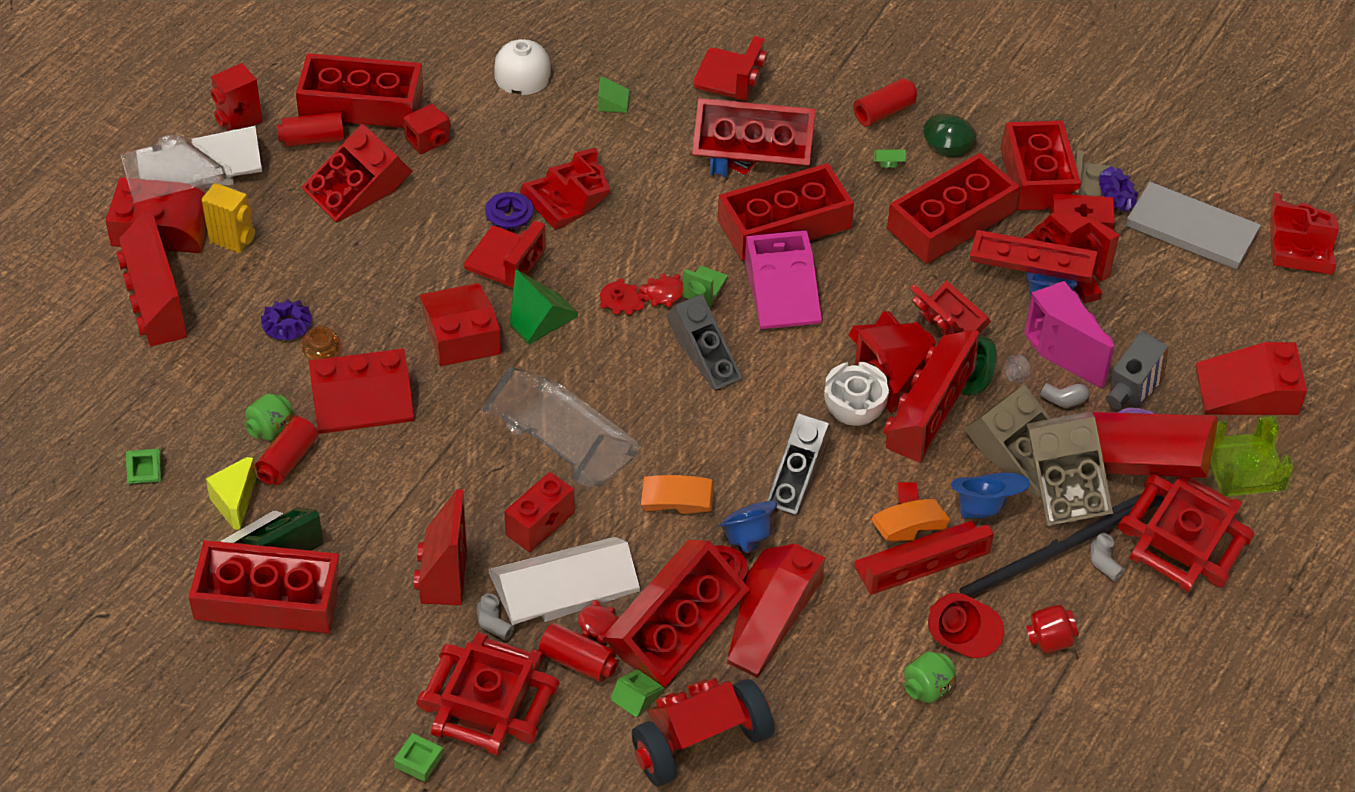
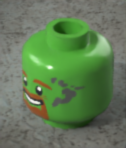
(268, 416)
(929, 677)

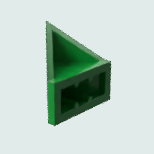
(537, 309)

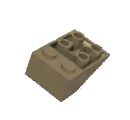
(1004, 436)
(1069, 468)

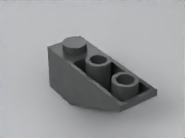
(703, 342)
(800, 463)

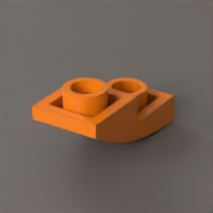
(681, 492)
(905, 519)

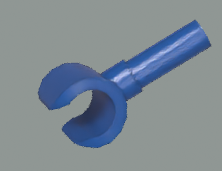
(718, 166)

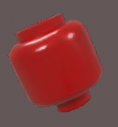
(1052, 629)

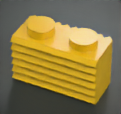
(228, 217)

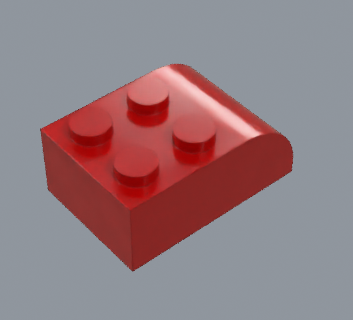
(176, 214)

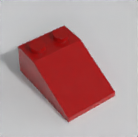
(461, 324)
(1253, 381)
(443, 555)

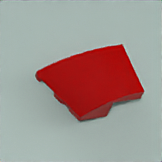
(568, 189)
(1080, 233)
(1302, 236)

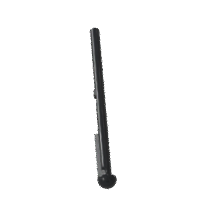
(1055, 547)

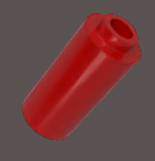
(885, 102)
(311, 129)
(286, 451)
(578, 652)

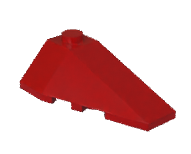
(778, 592)

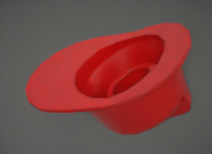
(965, 625)

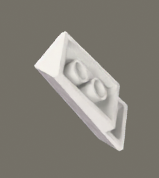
(236, 149)
(566, 580)

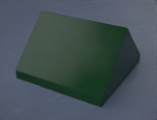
(292, 530)

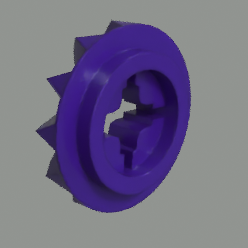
(1111, 181)
(501, 203)
(288, 328)

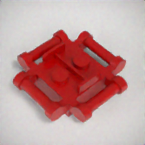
(1186, 529)
(487, 693)

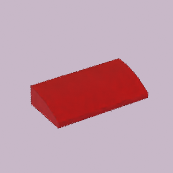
(1156, 443)

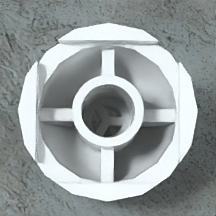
(522, 67)
(856, 393)

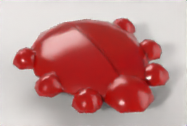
(662, 290)
(621, 297)
(596, 620)

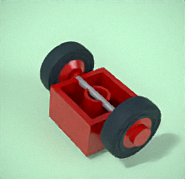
(695, 716)

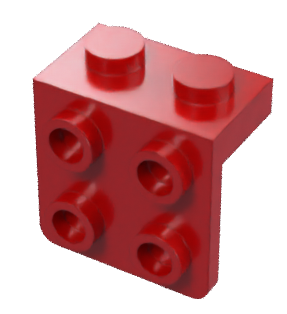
(731, 72)
(949, 310)

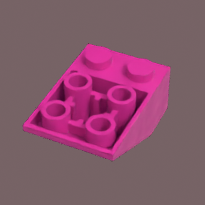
(782, 279)
(1068, 333)

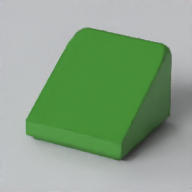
(612, 96)
(144, 466)
(636, 692)

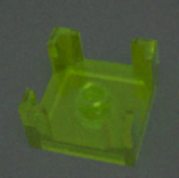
(1249, 461)

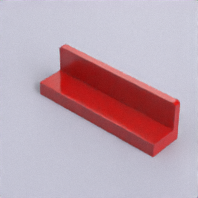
(1034, 256)
(924, 556)

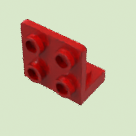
(504, 252)

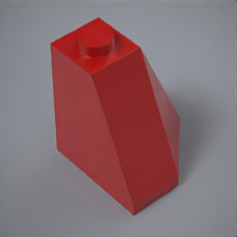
(897, 353)

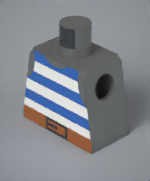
(1138, 372)

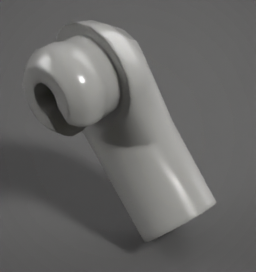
(1065, 397)
(1102, 557)
(489, 617)

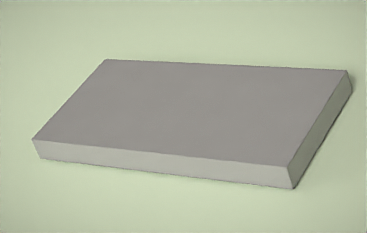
(1193, 225)

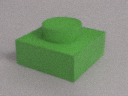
(889, 158)
(418, 757)

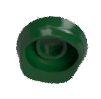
(949, 135)
(985, 367)

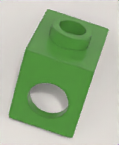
(704, 282)

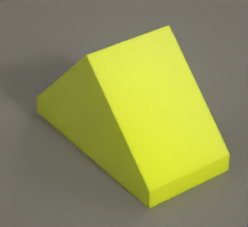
(232, 490)

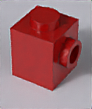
(426, 128)

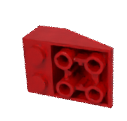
(356, 175)

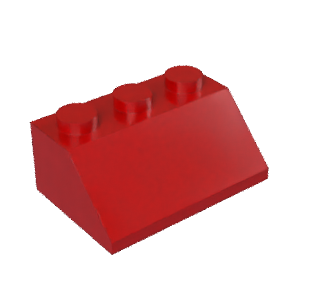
(1039, 161)
(361, 391)

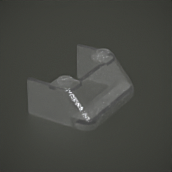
(172, 167)
(564, 424)

